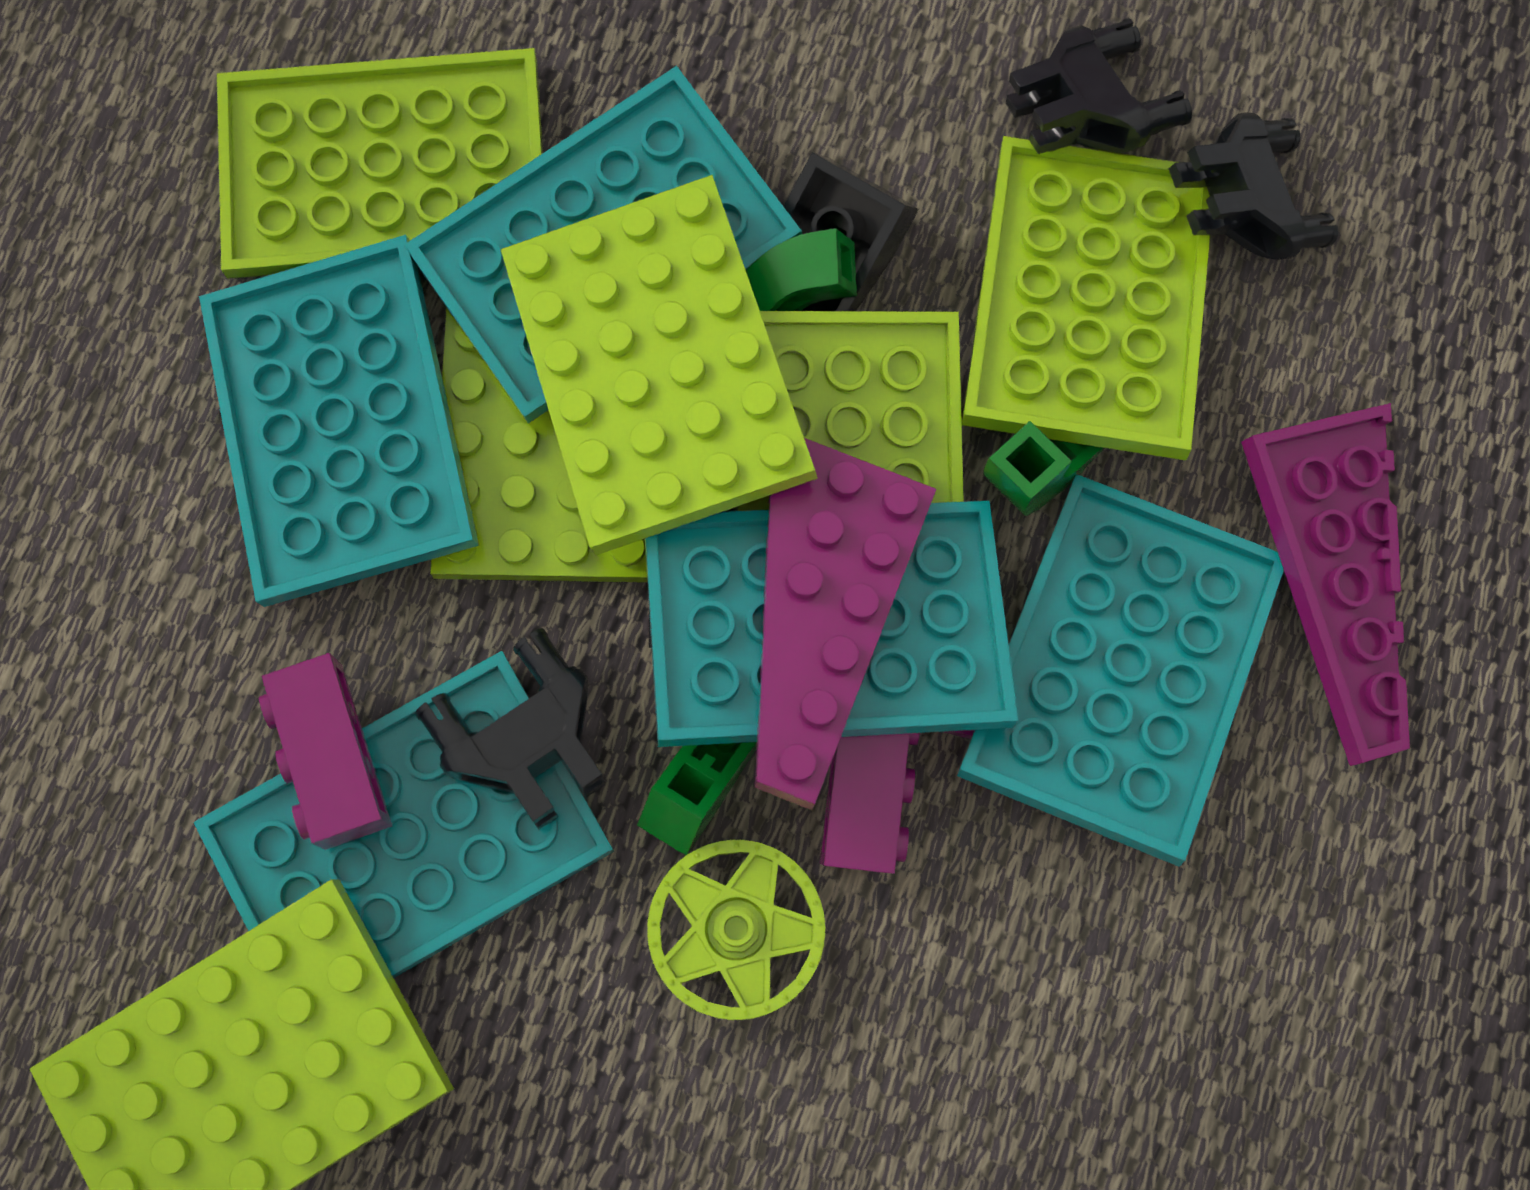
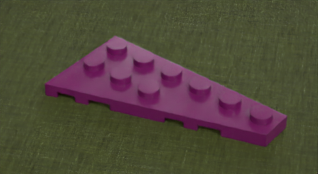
(1340, 554)
(827, 591)

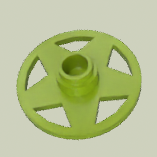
(736, 929)

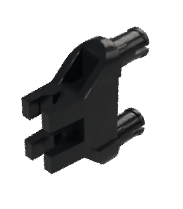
(1084, 101)
(1248, 190)
(526, 738)

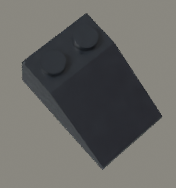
(872, 217)

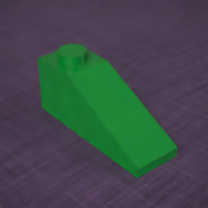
(692, 791)

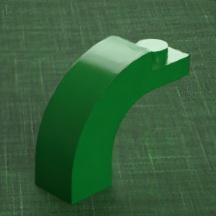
(804, 271)
(1035, 468)

